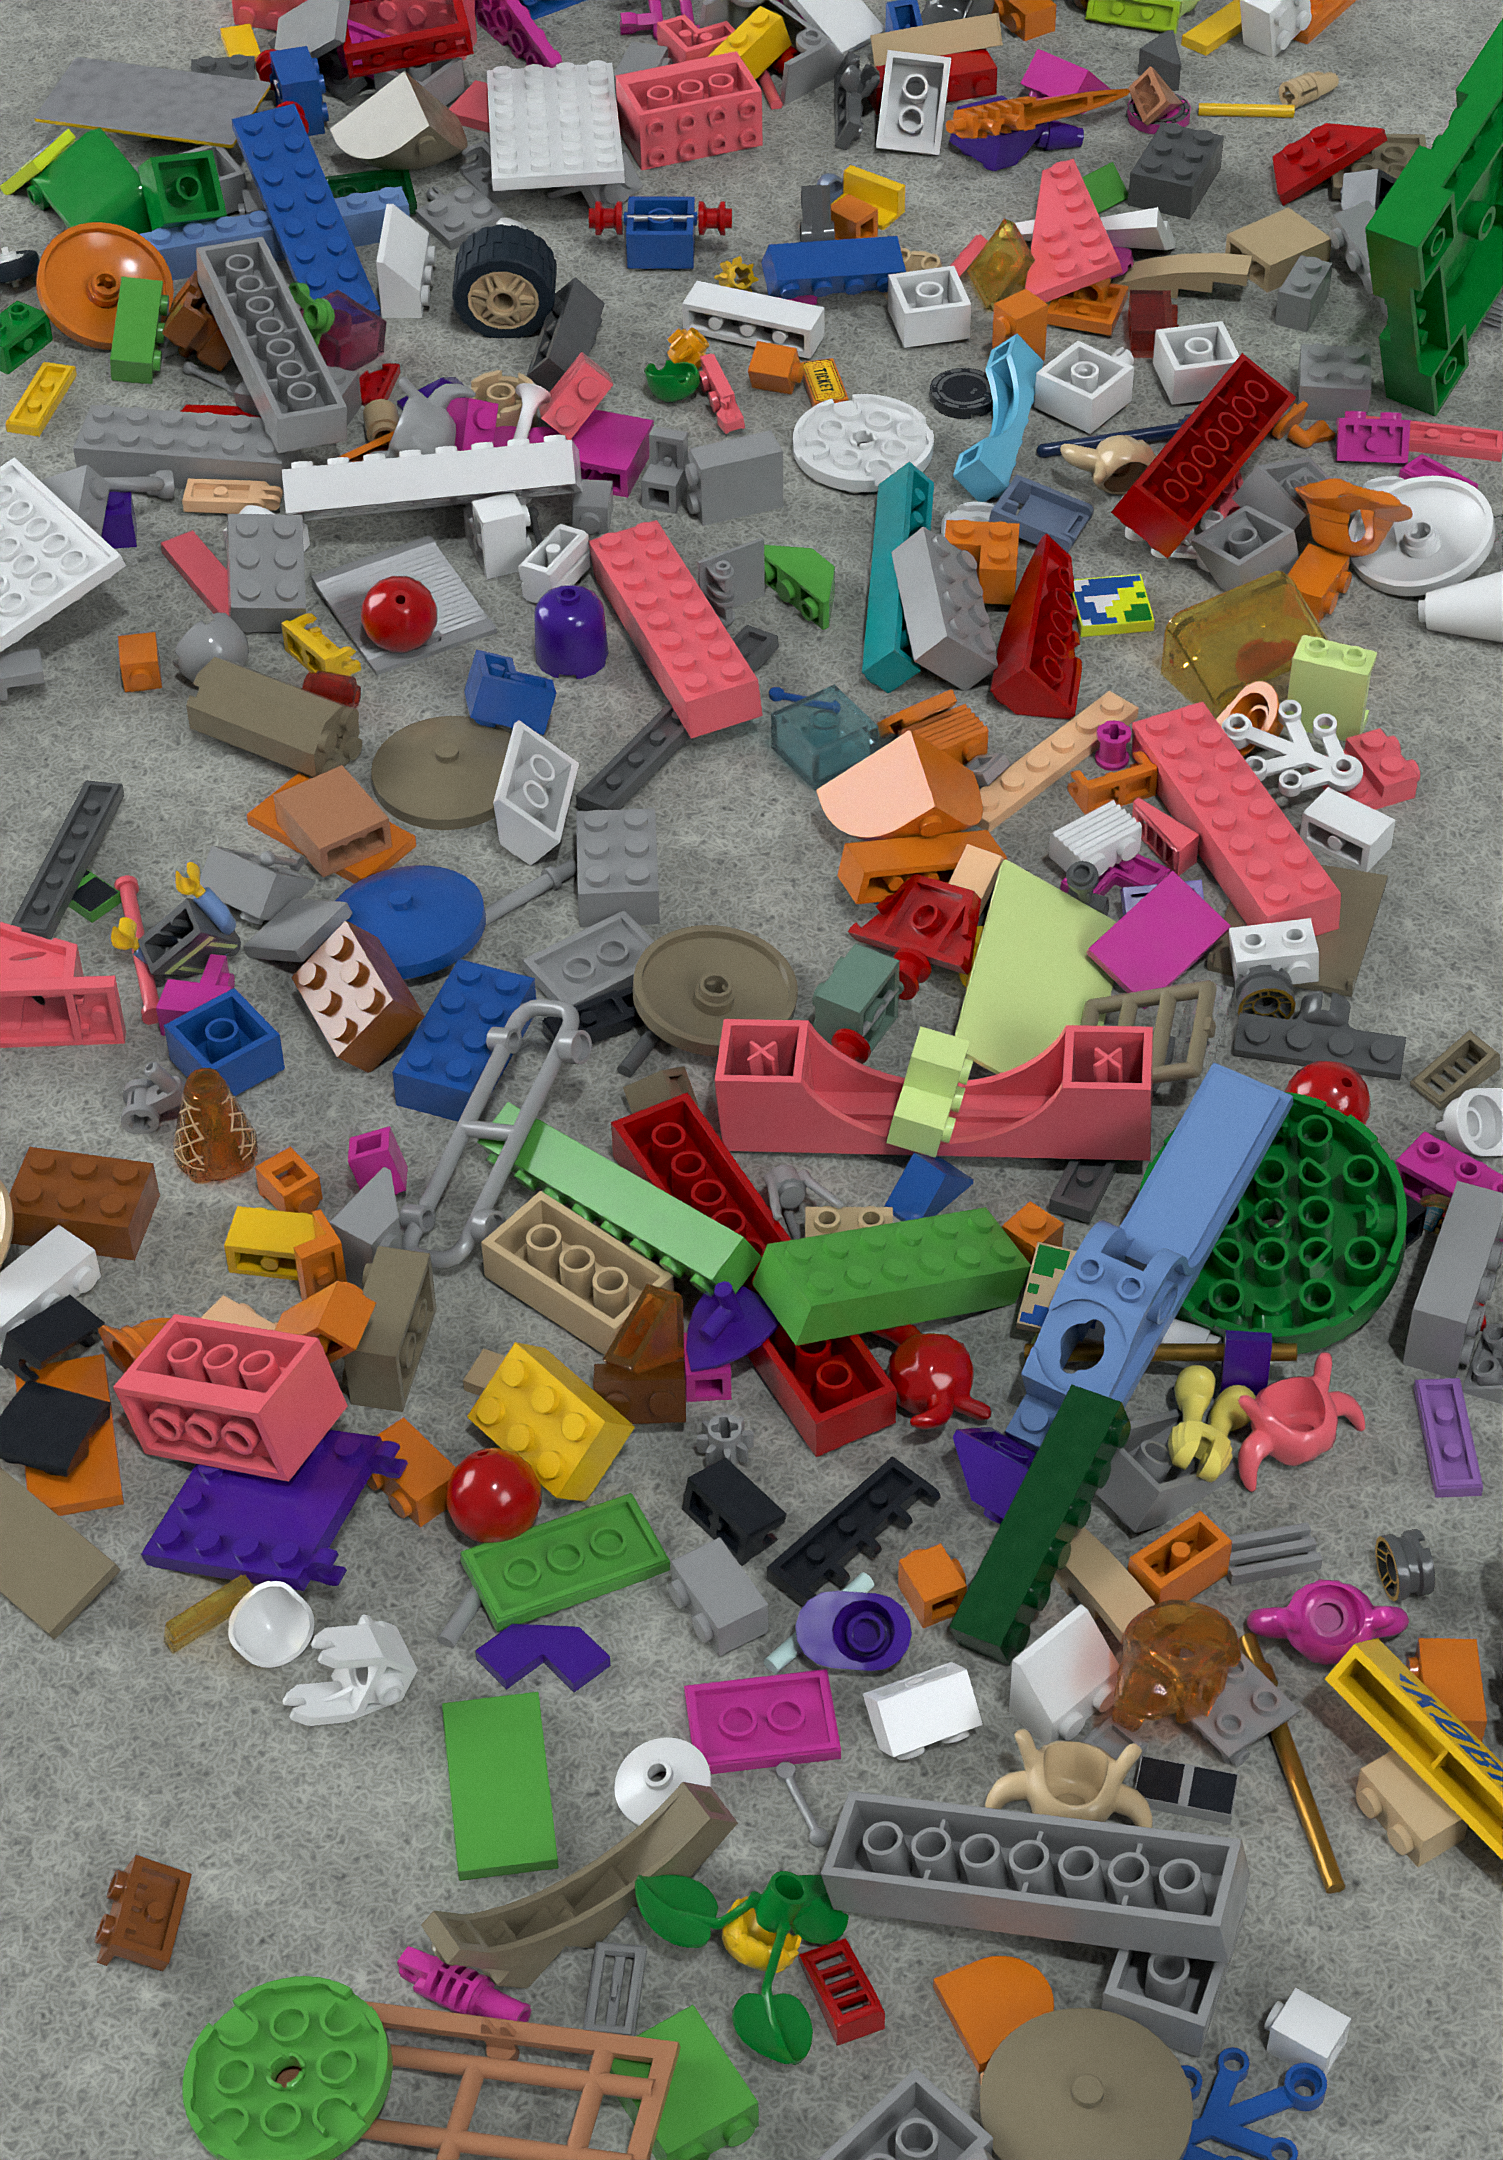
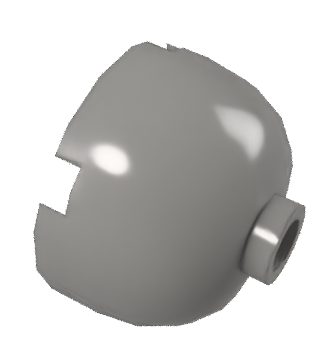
(204, 642)

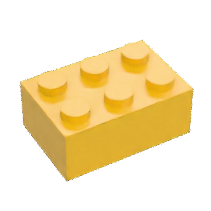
(551, 1421)

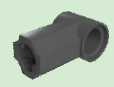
(816, 214)

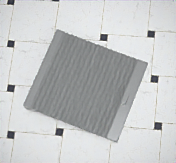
(457, 611)

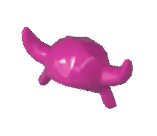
(1327, 1620)

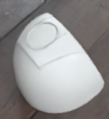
(271, 1625)

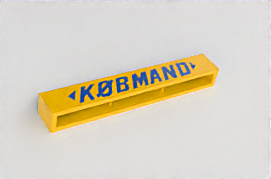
(1424, 1735)

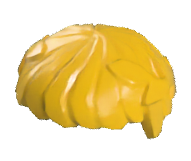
(753, 1945)

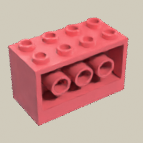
(689, 110)
(231, 1396)

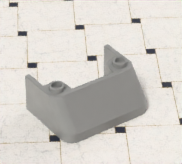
(801, 74)

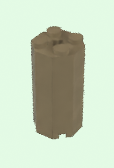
(273, 718)

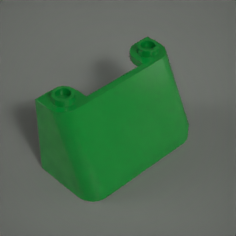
(91, 185)

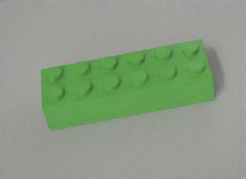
(890, 1275)

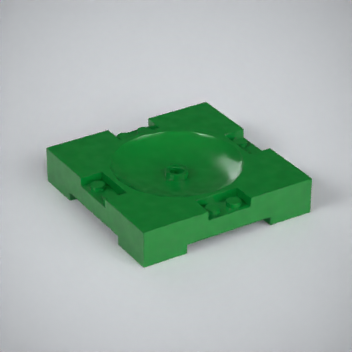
(1441, 243)

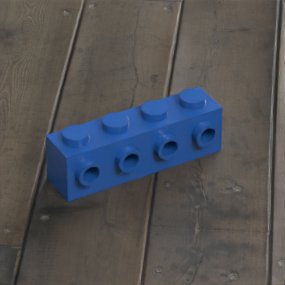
(831, 266)

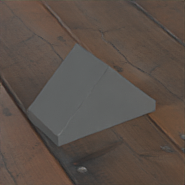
(1163, 57)

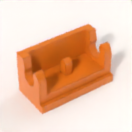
(1121, 786)

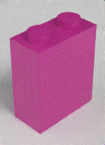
(613, 448)

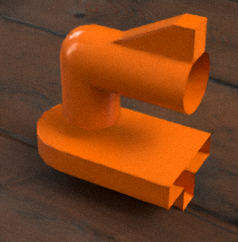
(1289, 424)

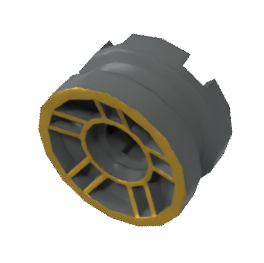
(1265, 993)
(1405, 1565)

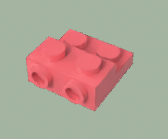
(1386, 773)

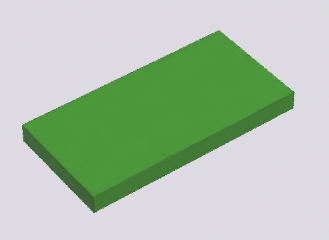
(565, 1562)
(499, 1786)

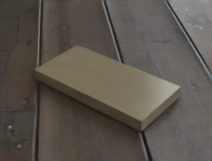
(45, 1562)

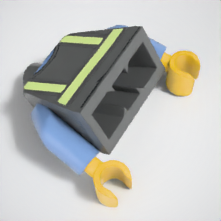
(186, 935)

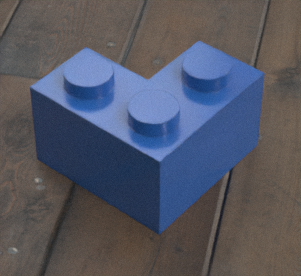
(504, 695)

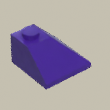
(992, 1468)

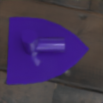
(727, 1327)

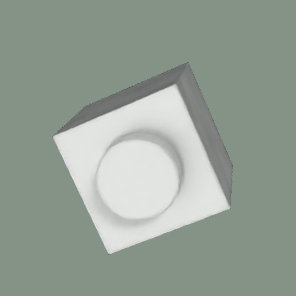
(1306, 2031)

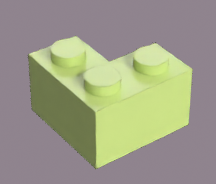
(930, 1092)

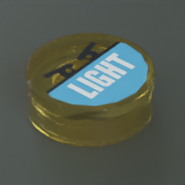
(1436, 1211)

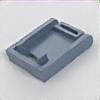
(1043, 512)

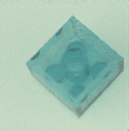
(823, 735)

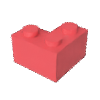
(689, 42)

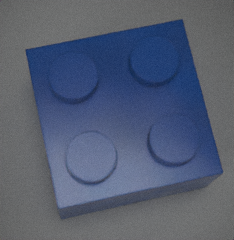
(227, 1038)

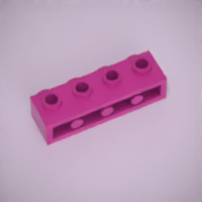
(1436, 1166)

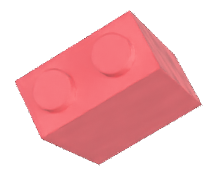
(576, 396)

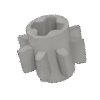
(725, 1438)

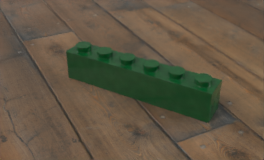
(1041, 1525)

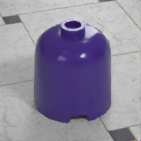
(570, 632)

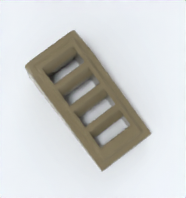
(1467, 1046)

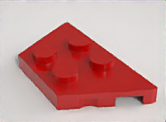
(1320, 156)
(929, 918)

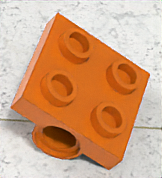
(1090, 308)

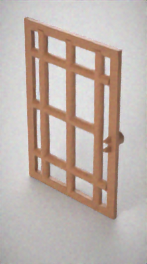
(502, 2065)

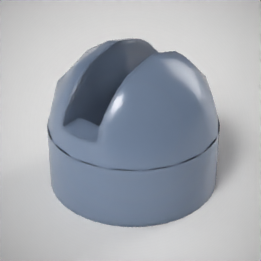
(835, 183)

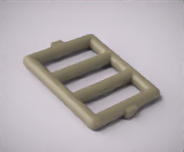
(1166, 998)

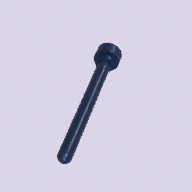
(1146, 434)

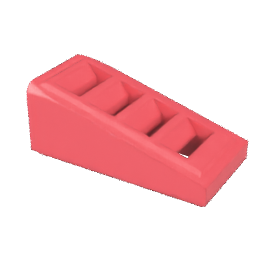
(1166, 837)

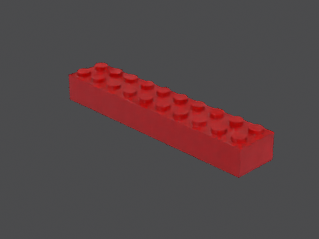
(826, 1386)

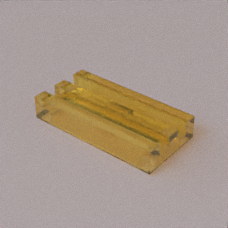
(205, 1614)

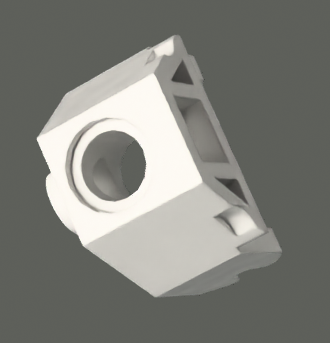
(369, 1674)

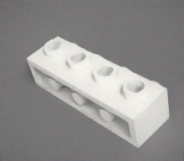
(753, 317)

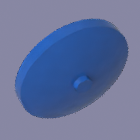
(419, 914)

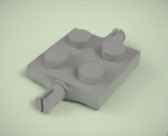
(457, 214)

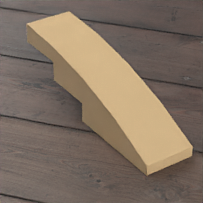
(940, 38)
(1187, 272)
(1102, 1583)

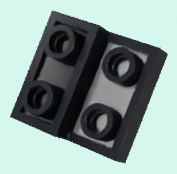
(50, 1427)

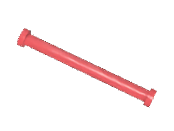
(128, 889)

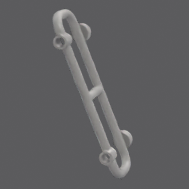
(570, 1047)

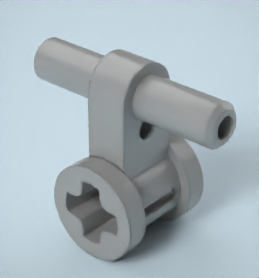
(149, 1099)

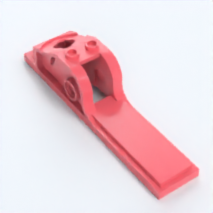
(75, 1007)

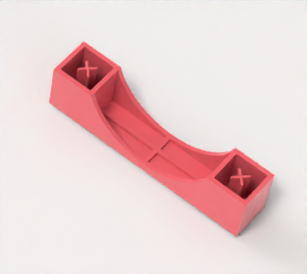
(799, 1094)

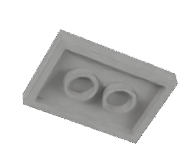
(590, 960)

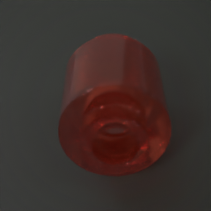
(334, 687)

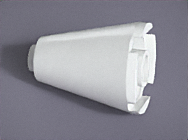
(1466, 608)

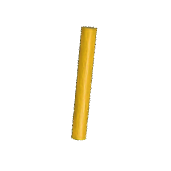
(1246, 110)

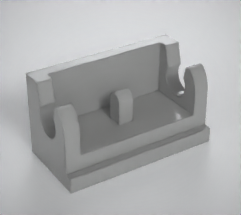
(480, 173)

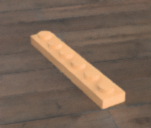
(1051, 759)

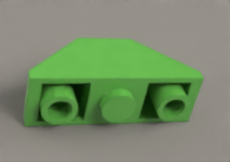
(802, 580)

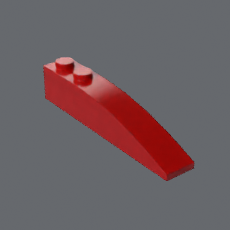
(1038, 644)

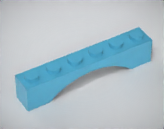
(1012, 377)

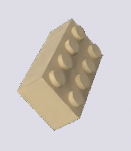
(569, 1269)

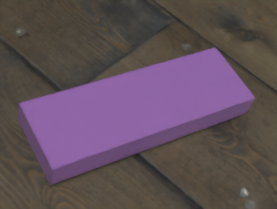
(1448, 1438)

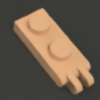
(229, 495)

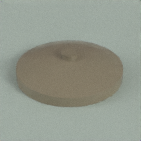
(440, 772)
(709, 975)
(1085, 2091)

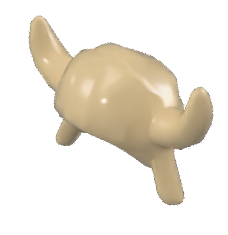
(1114, 462)
(1072, 1782)

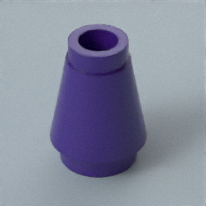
(1060, 136)

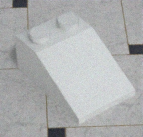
(913, 102)

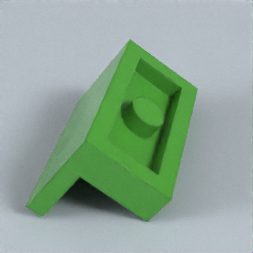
(1105, 187)

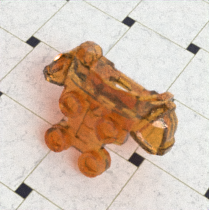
(1158, 1682)

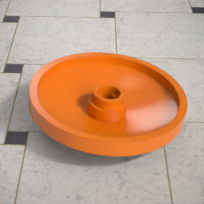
(83, 274)

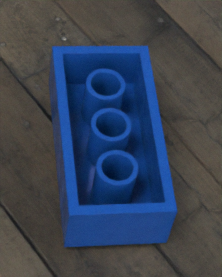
(451, 1045)

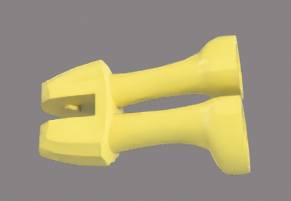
(1201, 1440)

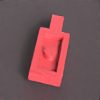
(720, 394)

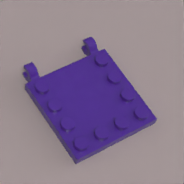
(267, 1526)

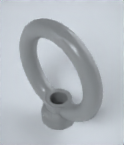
(156, 484)

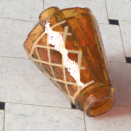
(212, 1130)

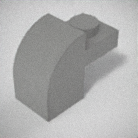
(665, 477)

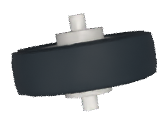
(17, 265)

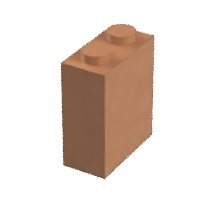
(332, 821)

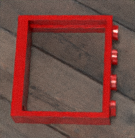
(409, 48)

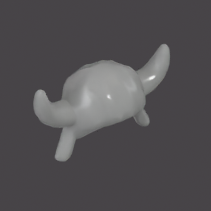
(425, 420)

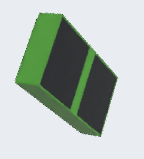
(94, 897)

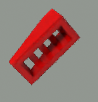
(853, 2023)

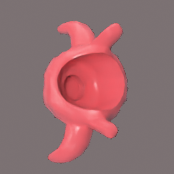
(1294, 1420)

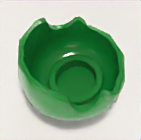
(673, 381)

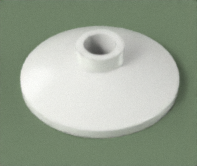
(633, 1787)

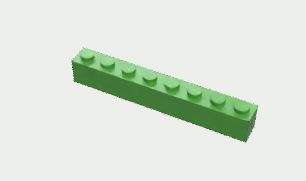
(628, 1207)

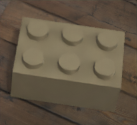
(396, 1333)

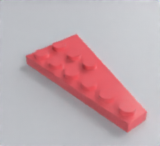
(1068, 237)

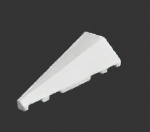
(1131, 230)

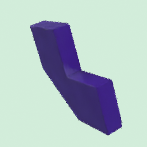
(524, 1647)

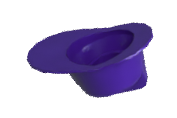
(853, 1630)

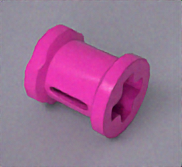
(1113, 740)

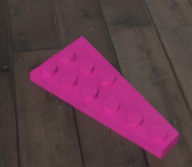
(512, 25)

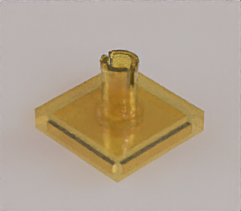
(1001, 264)

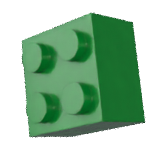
(182, 189)

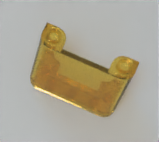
(1236, 640)

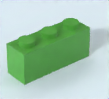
(138, 330)

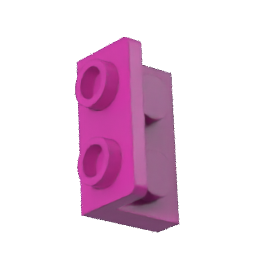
(1372, 439)

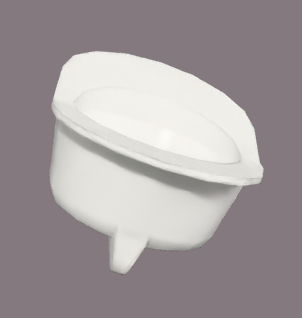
(1475, 1122)

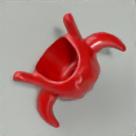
(931, 1376)

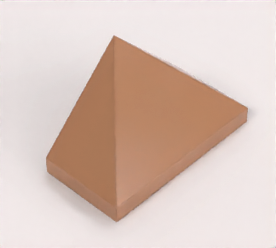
(1152, 96)

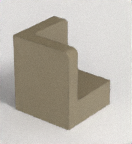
(658, 1088)

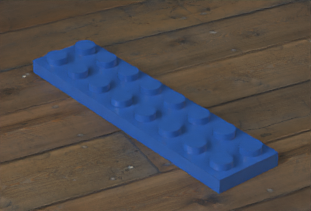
(301, 205)

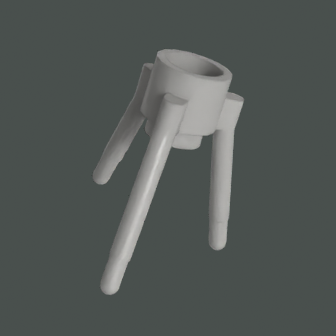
(787, 1191)

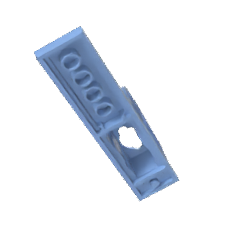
(1145, 1267)

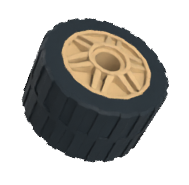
(504, 281)

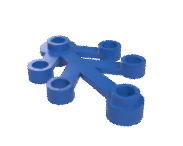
(1226, 2122)

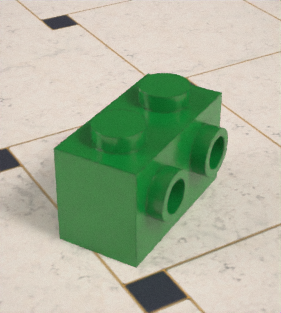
(22, 334)

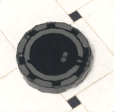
(961, 393)

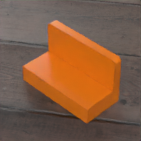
(320, 1259)

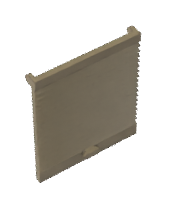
(1339, 950)

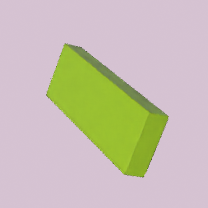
(1143, 14)

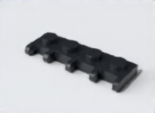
(849, 1530)

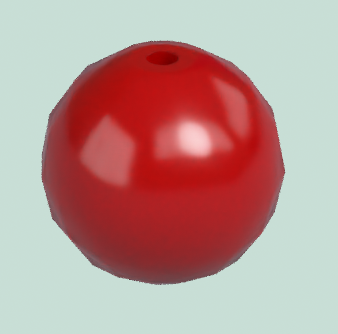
(399, 614)
(1334, 1084)
(493, 1495)

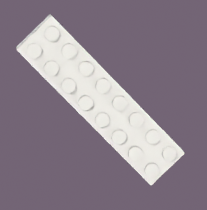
(431, 479)

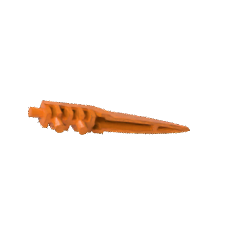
(1025, 112)

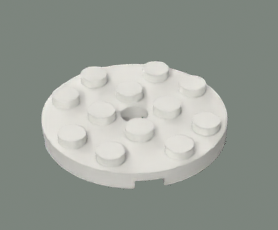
(829, 436)

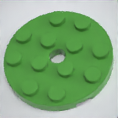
(278, 2025)

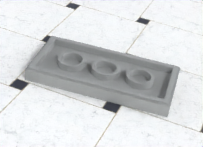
(314, 24)

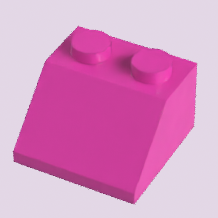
(1055, 76)

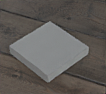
(298, 930)

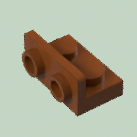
(143, 1913)

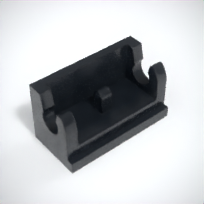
(48, 1336)
(732, 1508)

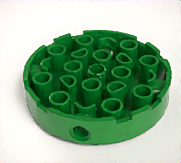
(1335, 1239)

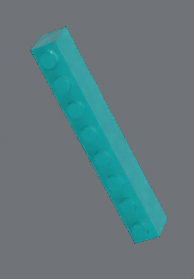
(901, 510)

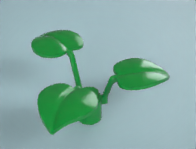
(684, 1912)

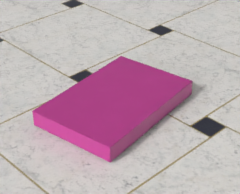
(1159, 937)
(763, 1721)

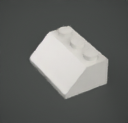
(404, 266)
(533, 794)

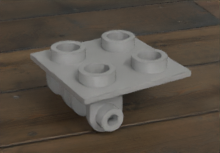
(733, 578)
(1244, 1712)

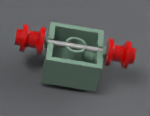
(863, 996)

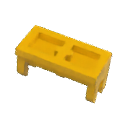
(315, 649)

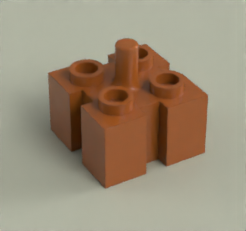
(195, 328)

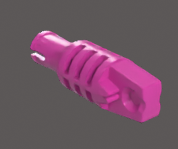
(458, 1987)

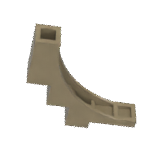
(525, 1936)

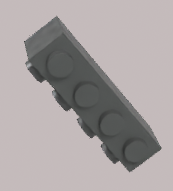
(565, 333)

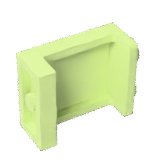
(1331, 681)

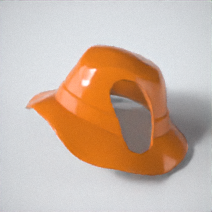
(1331, 515)

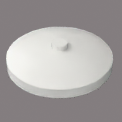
(1437, 546)

